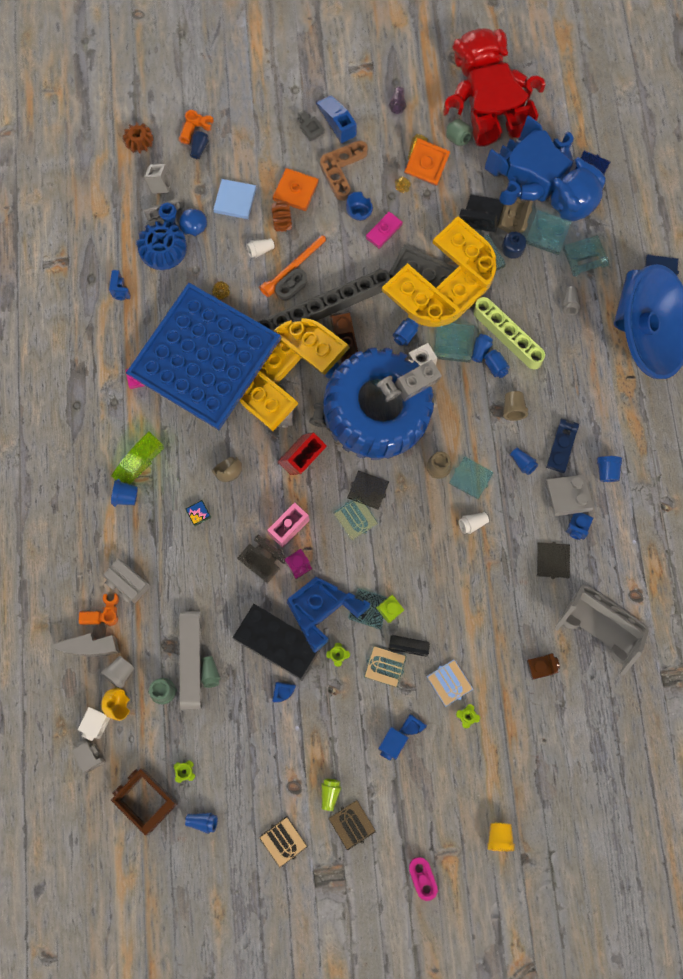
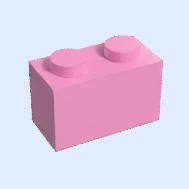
(288, 525)

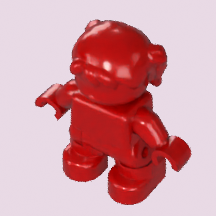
(491, 86)

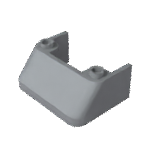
(607, 623)

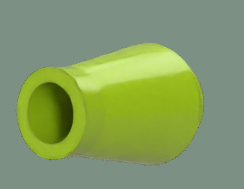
(330, 792)

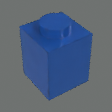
(392, 744)

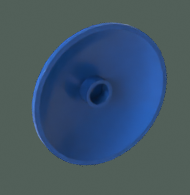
(653, 320)

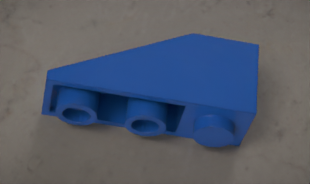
(338, 118)

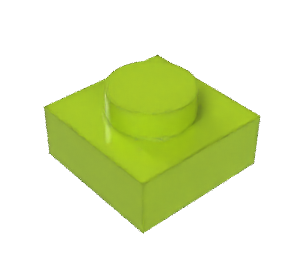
(390, 608)

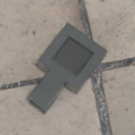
(310, 127)

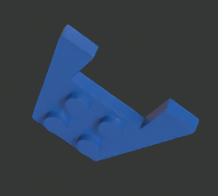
(315, 603)

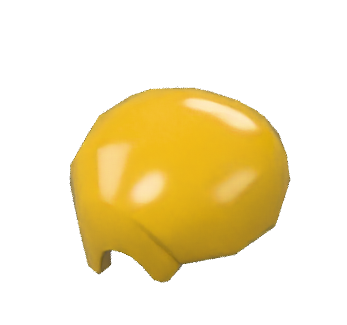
(115, 704)

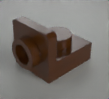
(543, 666)

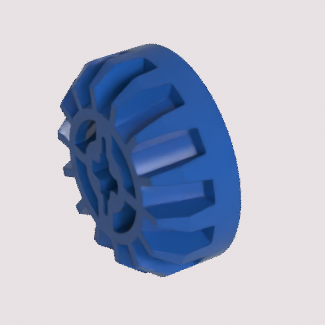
(165, 249)

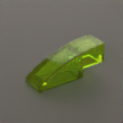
(138, 458)

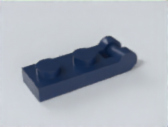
(562, 446)

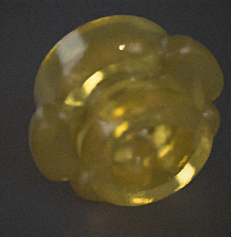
(402, 184)
(220, 286)

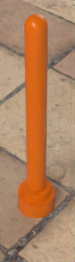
(268, 288)

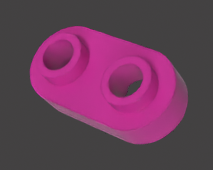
(423, 878)

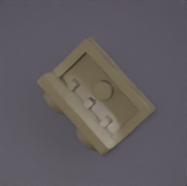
(515, 216)

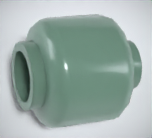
(459, 132)

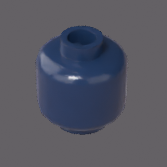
(514, 245)

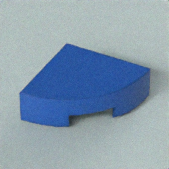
(282, 692)
(412, 726)

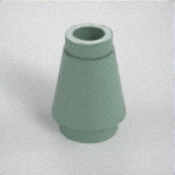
(209, 673)

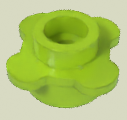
(331, 654)
(466, 722)
(179, 767)

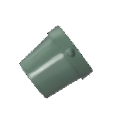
(162, 691)

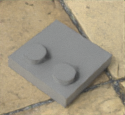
(569, 495)

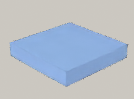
(235, 199)

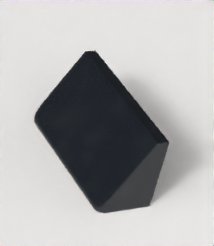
(409, 645)

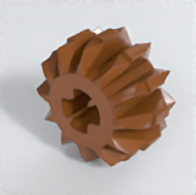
(138, 138)
(281, 216)

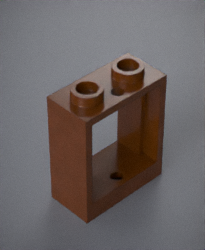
(158, 817)

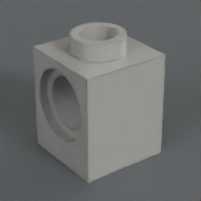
(158, 178)

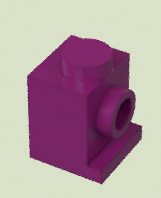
(298, 564)

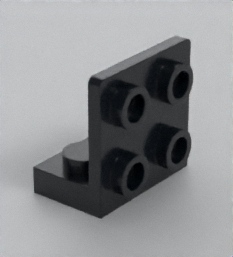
(482, 213)

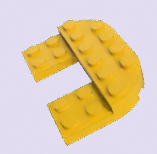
(459, 290)
(298, 340)

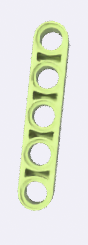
(509, 341)

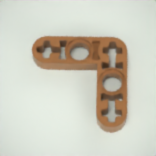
(337, 163)

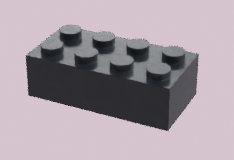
(276, 642)

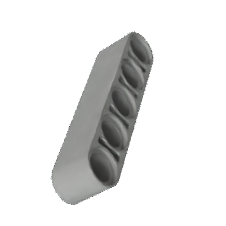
(190, 660)

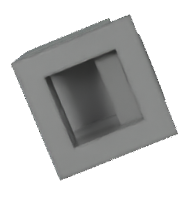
(87, 756)

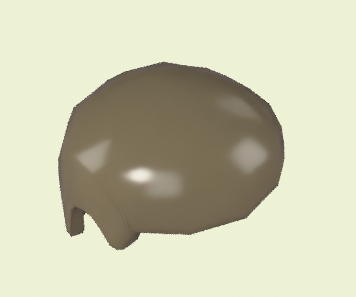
(228, 469)

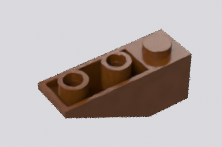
(343, 328)

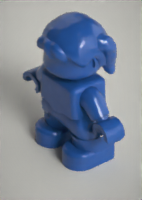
(542, 168)

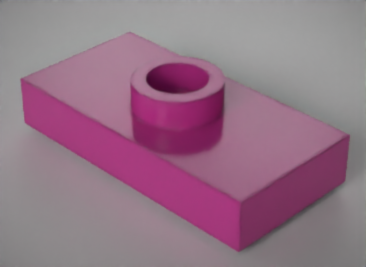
(384, 230)

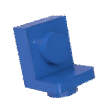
(117, 286)
(579, 526)

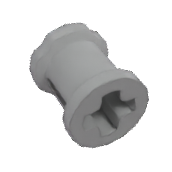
(394, 391)

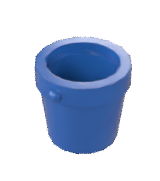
(609, 468)
(123, 494)

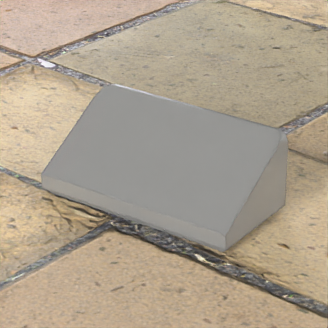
(153, 212)

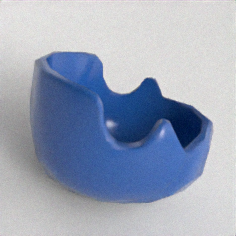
(358, 206)
(192, 222)

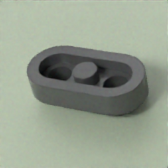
(288, 283)

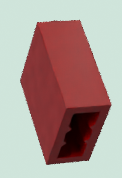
(302, 453)

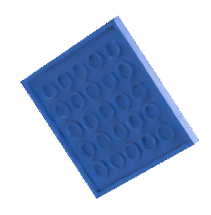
(204, 356)

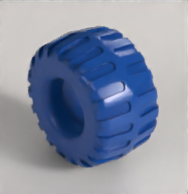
(354, 427)

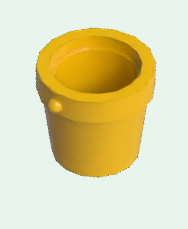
(500, 837)

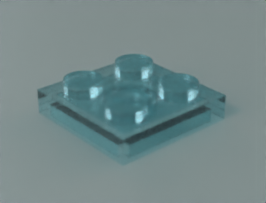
(548, 232)
(454, 342)

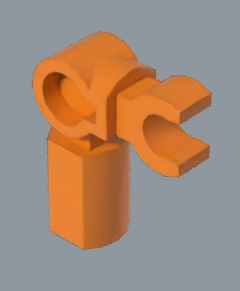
(193, 120)
(108, 616)

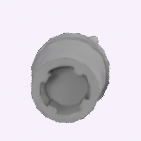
(118, 672)

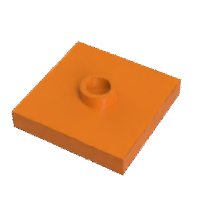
(427, 162)
(296, 189)

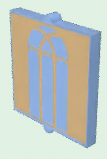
(449, 683)

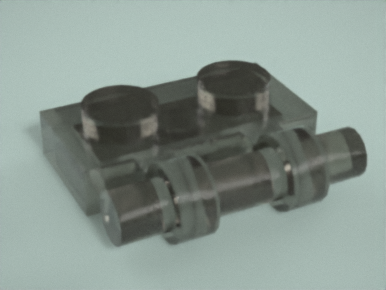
(260, 564)

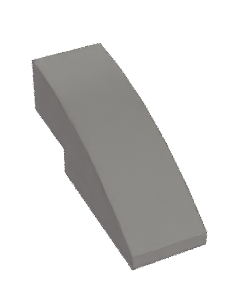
(88, 646)

